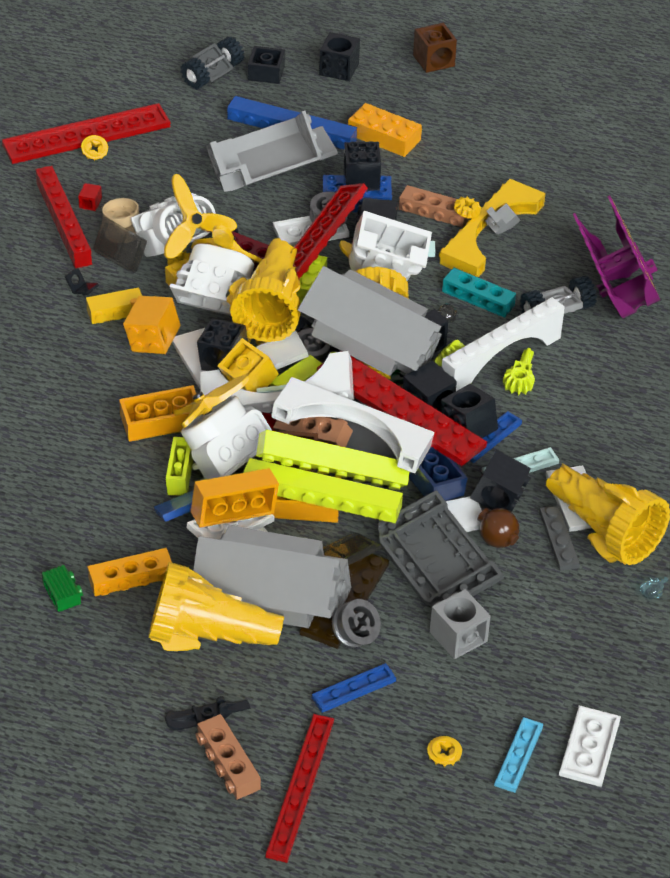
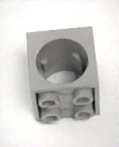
(459, 623)

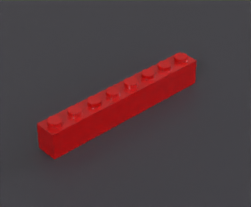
(63, 217)

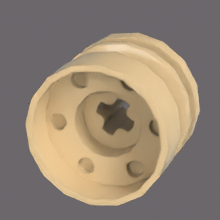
(120, 211)

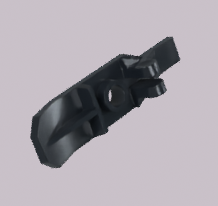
(191, 717)

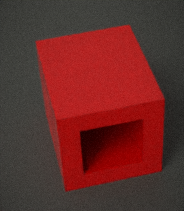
(90, 197)

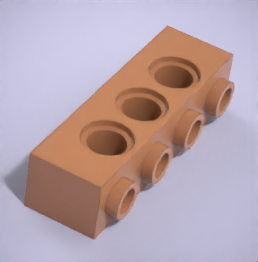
(430, 205)
(329, 430)
(222, 743)

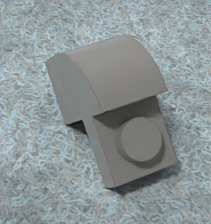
(502, 219)

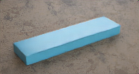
(519, 755)

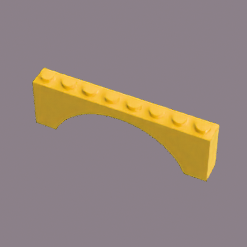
(463, 250)

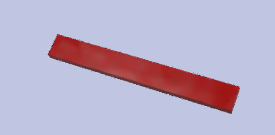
(299, 788)

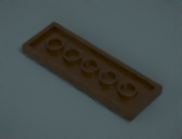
(364, 578)

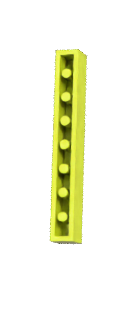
(331, 459)
(333, 491)

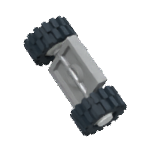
(578, 297)

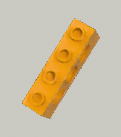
(128, 572)

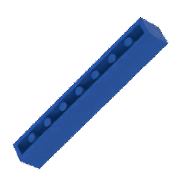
(266, 115)

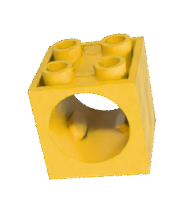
(249, 361)

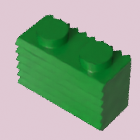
(61, 588)

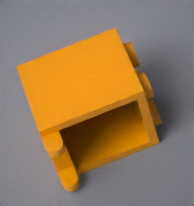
(151, 324)

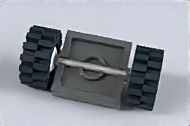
(212, 63)

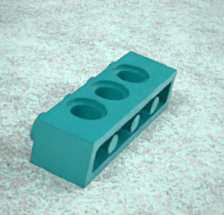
(479, 292)

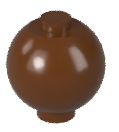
(498, 527)

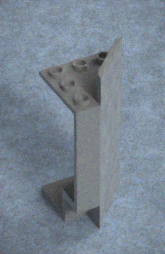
(269, 152)
(370, 321)
(275, 573)

